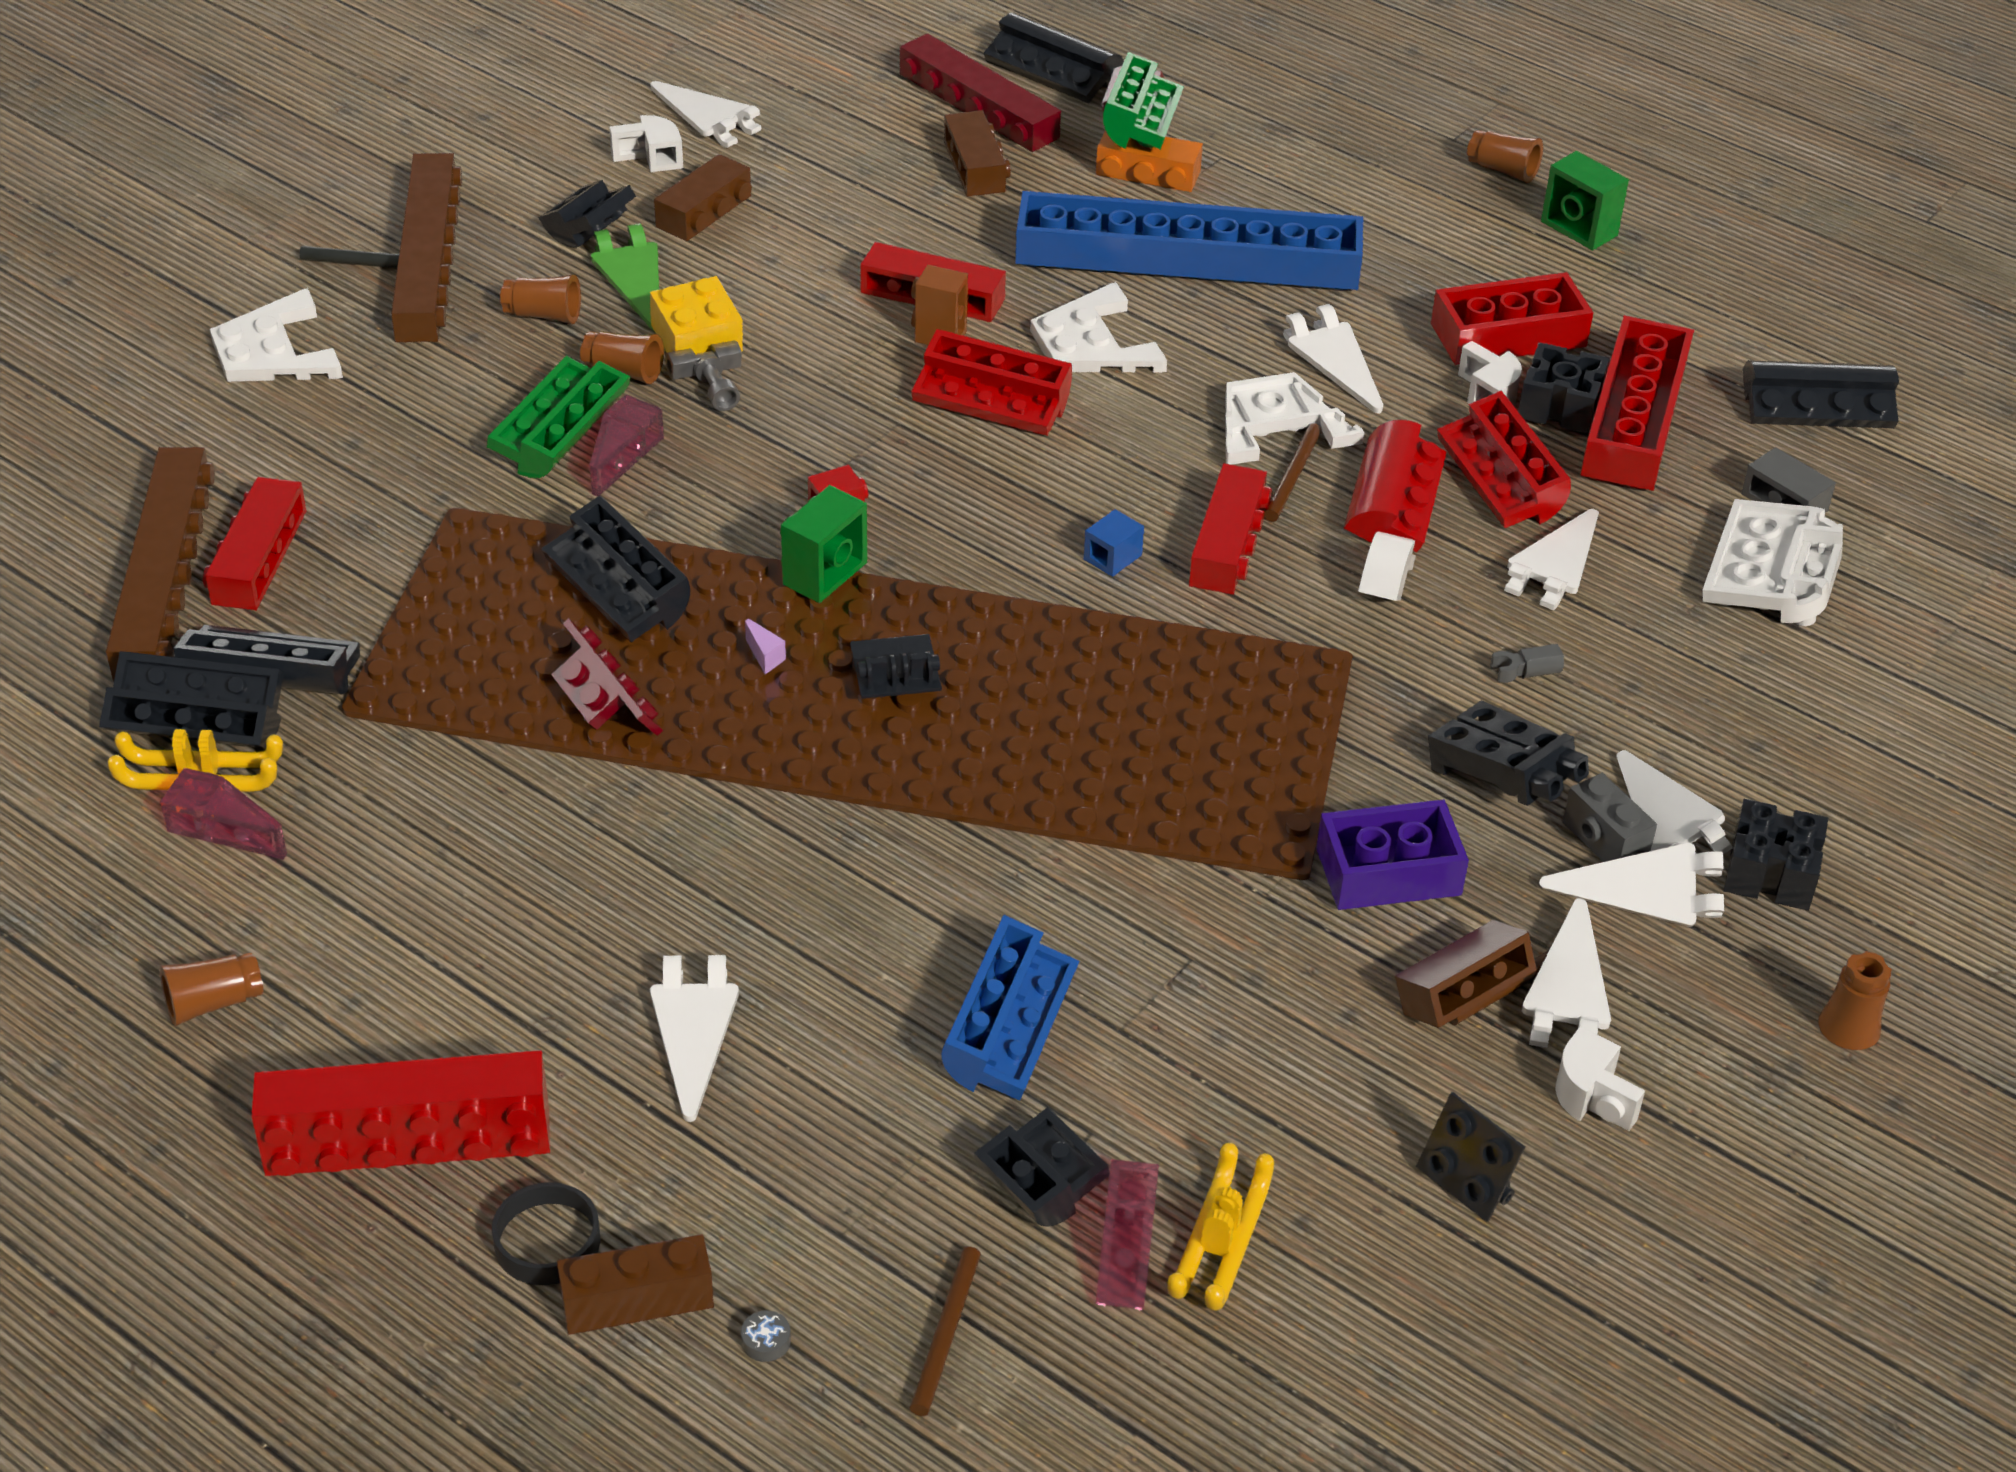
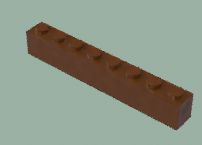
(426, 248)
(162, 554)

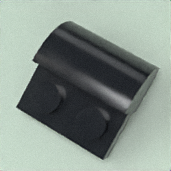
(584, 212)
(1043, 1167)

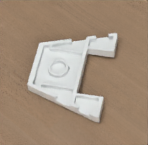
(1081, 337)
(259, 348)
(1279, 405)

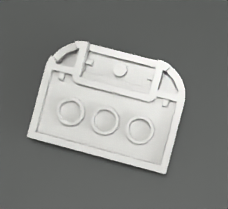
(1776, 560)

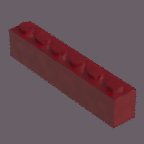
(976, 88)

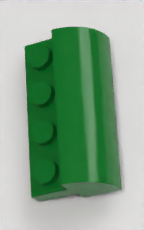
(1140, 104)
(557, 415)

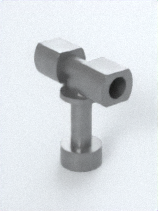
(708, 368)

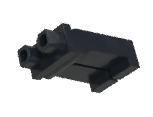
(1508, 753)

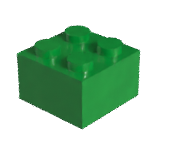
(1584, 200)
(824, 543)

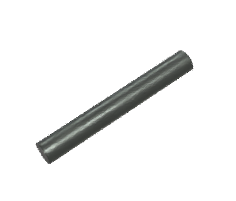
(349, 256)

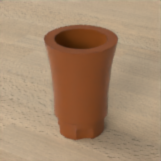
(1506, 153)
(543, 297)
(632, 354)
(209, 985)
(1857, 1003)

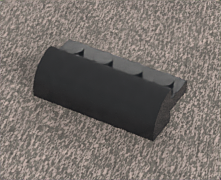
(1052, 57)
(1821, 394)
(619, 570)
(304, 660)
(195, 695)

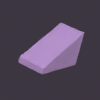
(765, 645)

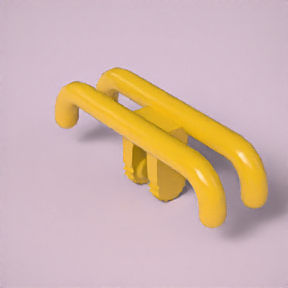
(204, 760)
(1223, 1227)

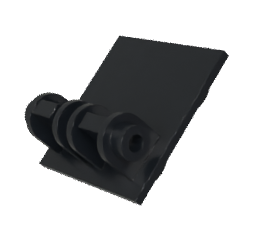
(896, 666)
(1471, 1157)

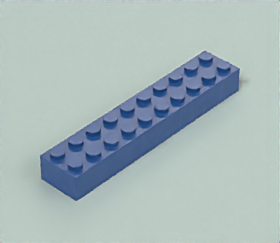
(1189, 240)

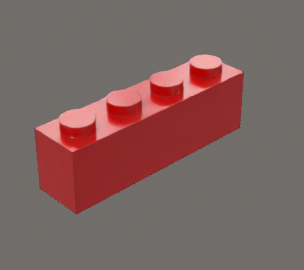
(891, 271)
(1229, 528)
(255, 543)

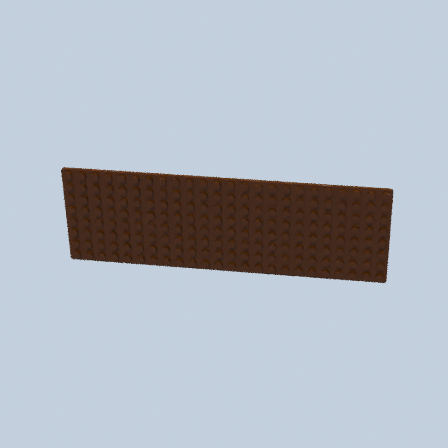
(1040, 728)

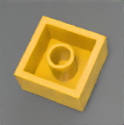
(695, 316)

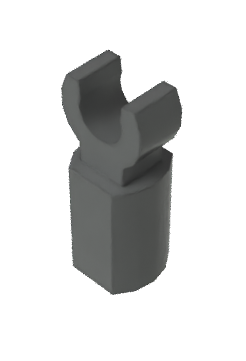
(1528, 662)

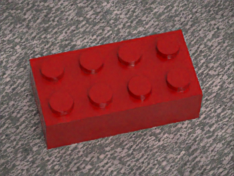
(1512, 315)

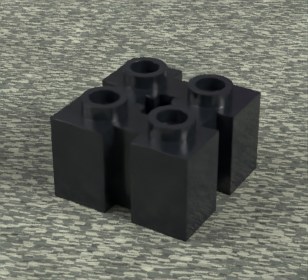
(1563, 387)
(1776, 854)

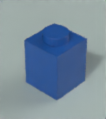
(1113, 542)

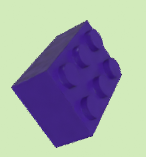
(1391, 854)

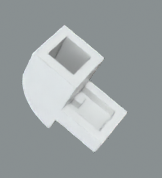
(651, 139)
(1489, 372)
(1387, 566)
(1589, 1082)

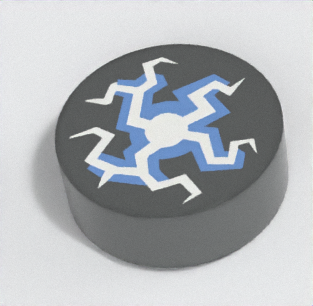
(766, 1336)

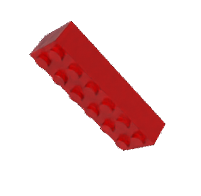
(1637, 403)
(401, 1113)

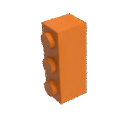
(1171, 167)

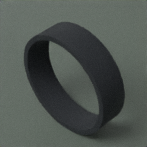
(539, 1195)

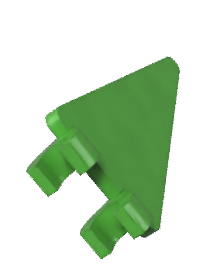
(629, 268)

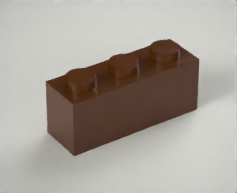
(976, 153)
(702, 197)
(1465, 973)
(635, 1284)

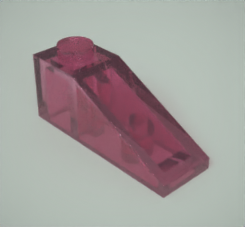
(625, 436)
(219, 813)
(1127, 1234)

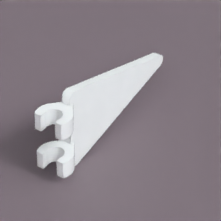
(709, 113)
(1334, 353)
(1554, 560)
(1676, 810)
(1647, 884)
(1569, 981)
(693, 1026)

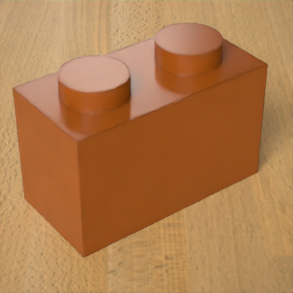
(939, 303)

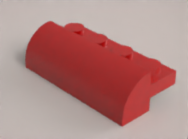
(993, 382)
(1506, 462)
(1396, 484)

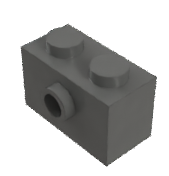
(1608, 819)

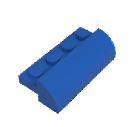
(1008, 1011)

